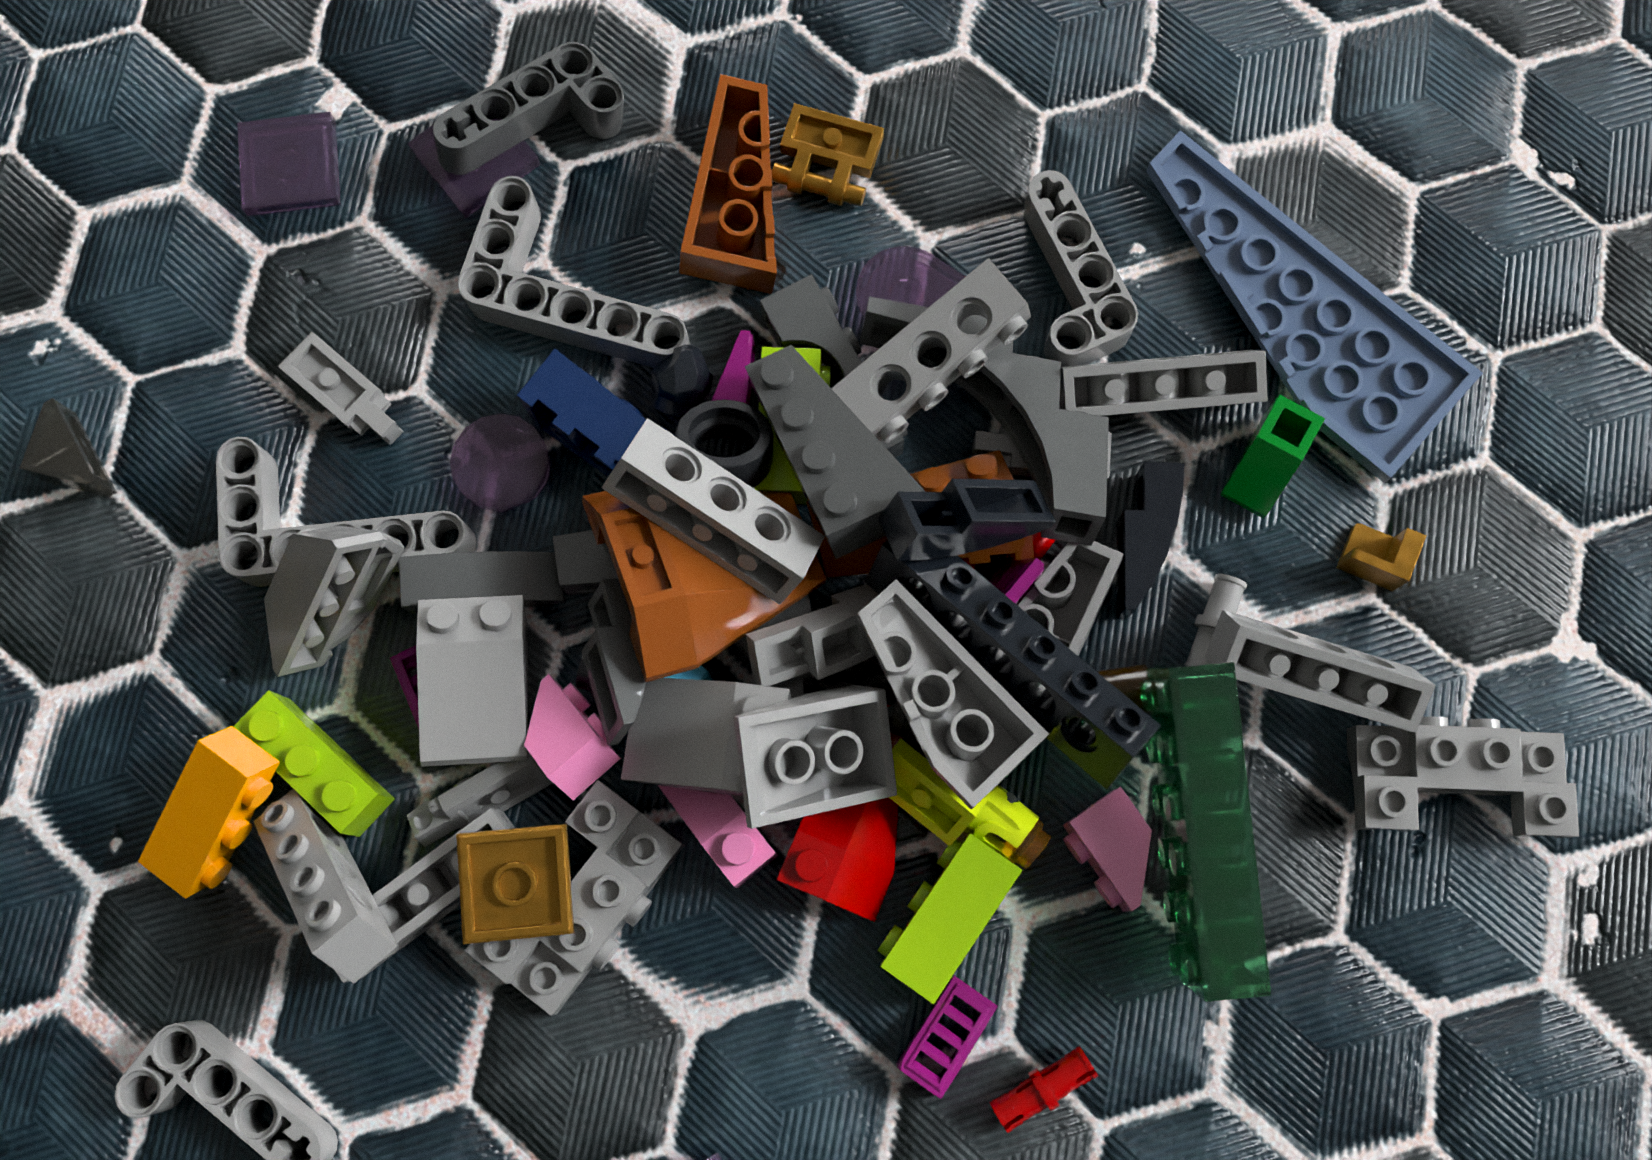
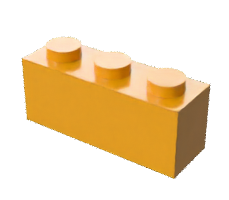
(209, 812)

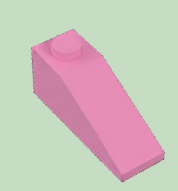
(722, 832)

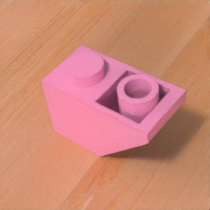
(567, 741)
(1116, 846)

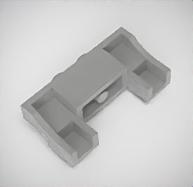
(1472, 760)
(605, 897)

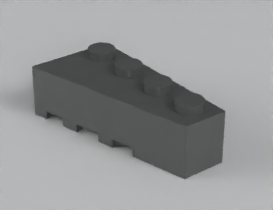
(830, 450)

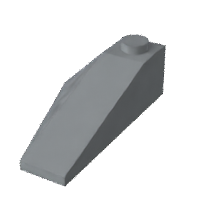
(954, 706)

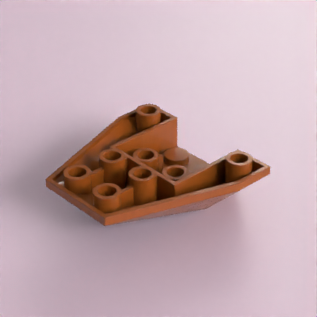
(677, 597)

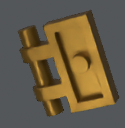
(832, 142)

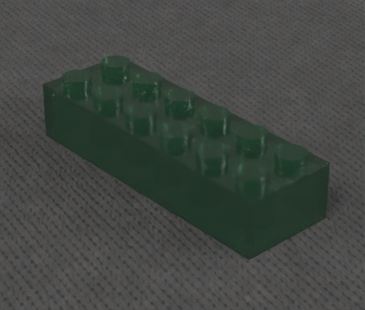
(1206, 831)

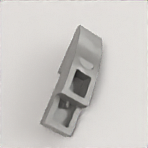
(813, 642)

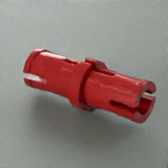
(1043, 1089)

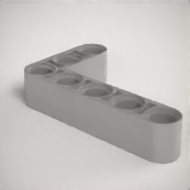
(556, 299)
(263, 529)

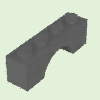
(806, 319)

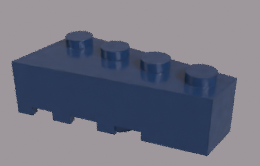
(580, 412)

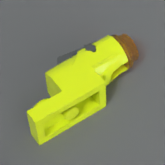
(995, 820)

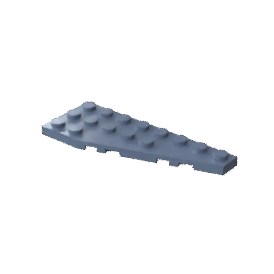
(1320, 322)

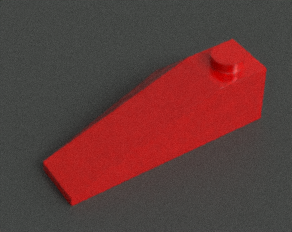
(846, 855)

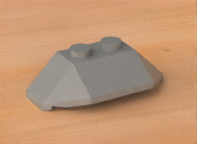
(325, 592)

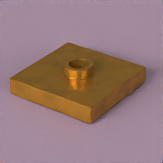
(515, 883)

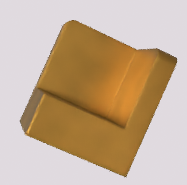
(1381, 557)

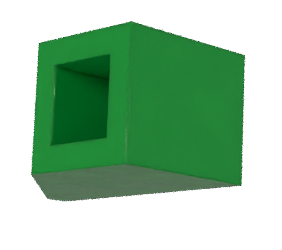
(1272, 456)

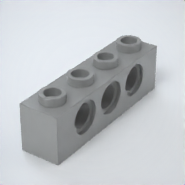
(980, 293)
(1165, 383)
(714, 512)
(1321, 671)
(324, 887)
(428, 887)

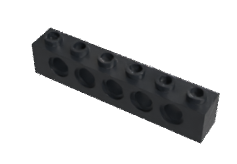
(1054, 685)

